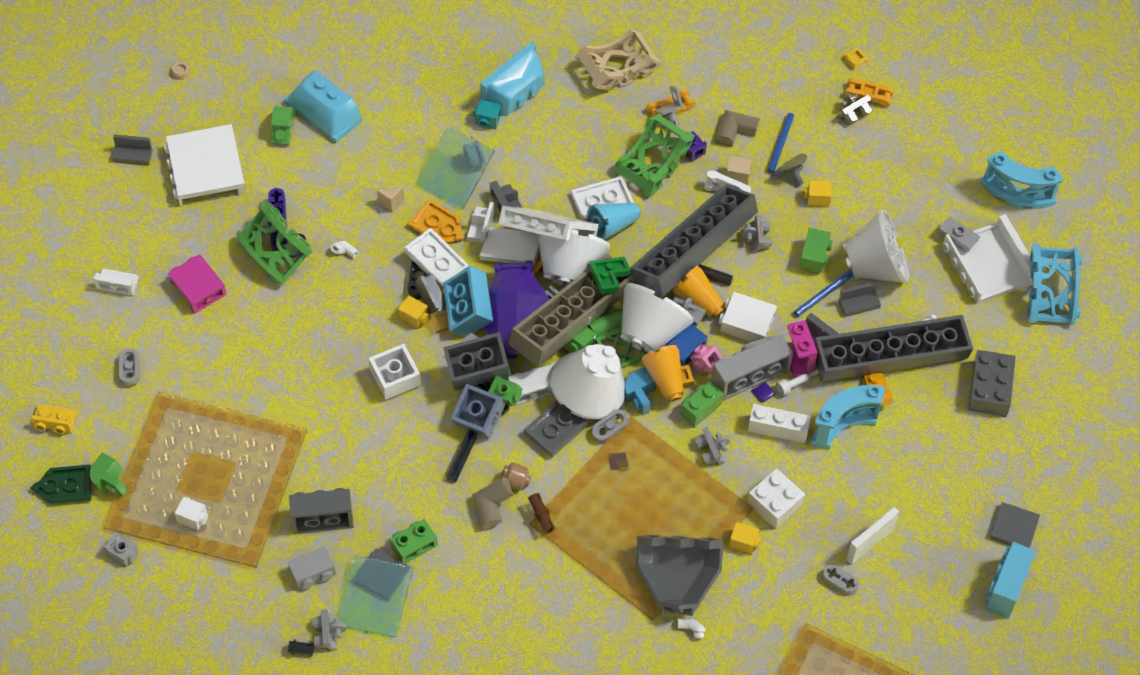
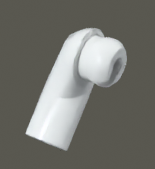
(344, 247)
(692, 624)

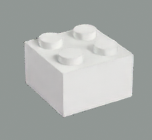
(394, 371)
(776, 498)

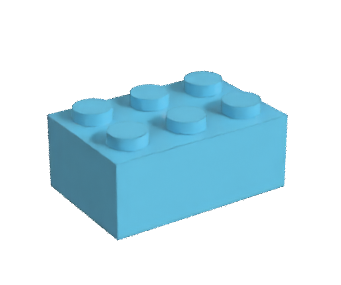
(467, 301)
(1009, 579)

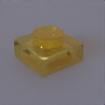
(440, 321)

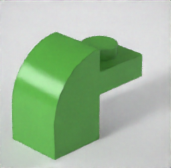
(281, 124)
(105, 474)

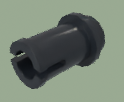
(300, 648)

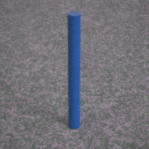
(781, 141)
(823, 293)

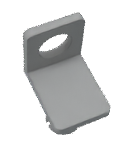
(670, 110)

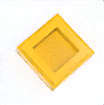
(855, 58)

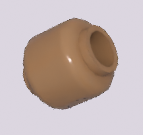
(517, 476)

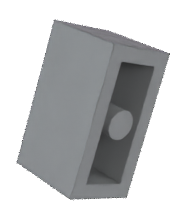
(311, 568)

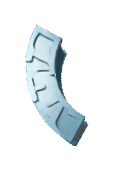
(1042, 182)
(1039, 259)
(848, 408)

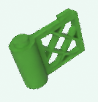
(610, 326)

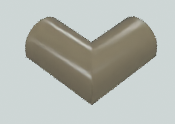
(735, 122)
(487, 500)

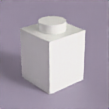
(191, 513)

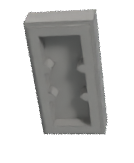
(959, 234)

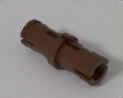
(541, 513)

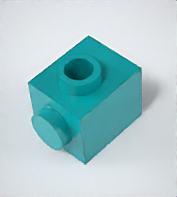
(487, 114)

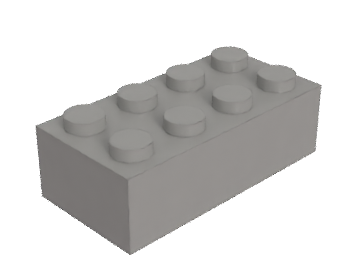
(752, 366)

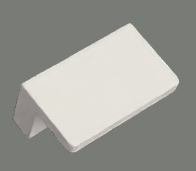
(116, 281)

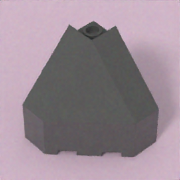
(678, 569)

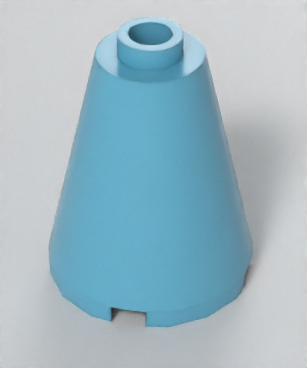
(612, 217)

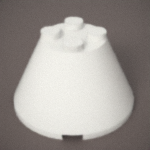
(875, 252)
(569, 258)
(650, 320)
(589, 381)

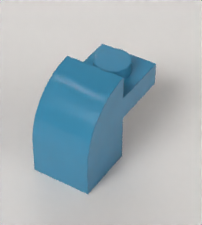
(636, 387)

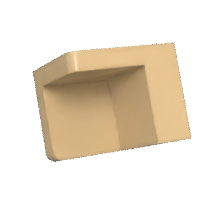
(739, 169)
(390, 198)

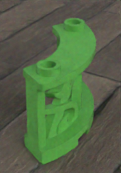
(678, 145)
(253, 234)

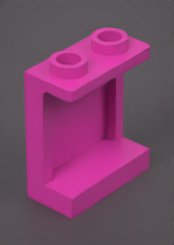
(197, 283)
(803, 349)

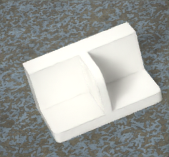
(480, 223)

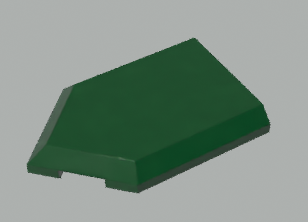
(65, 485)

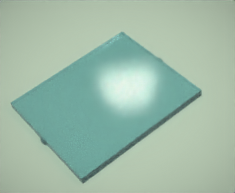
(455, 167)
(375, 596)

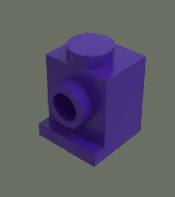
(696, 149)

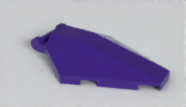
(513, 297)

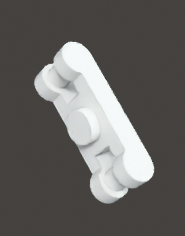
(716, 181)

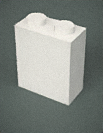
(747, 317)

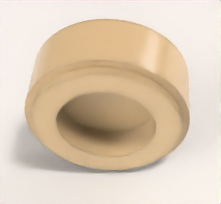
(181, 70)

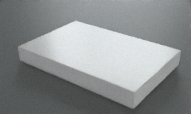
(604, 192)
(510, 246)
(435, 256)
(872, 535)

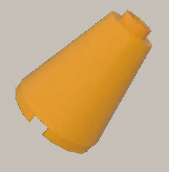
(699, 289)
(666, 371)

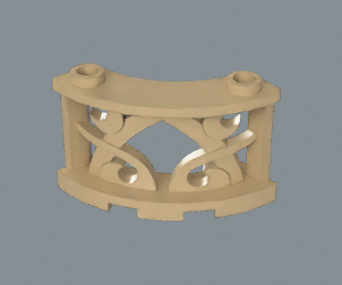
(604, 77)

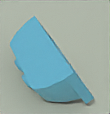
(514, 80)
(324, 106)

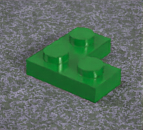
(606, 271)

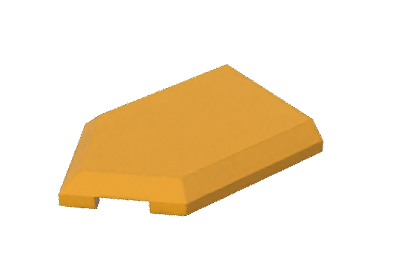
(438, 218)

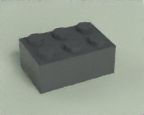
(477, 361)
(991, 383)
(321, 511)

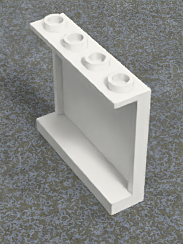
(204, 162)
(545, 223)
(994, 263)

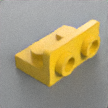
(54, 418)

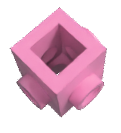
(705, 357)

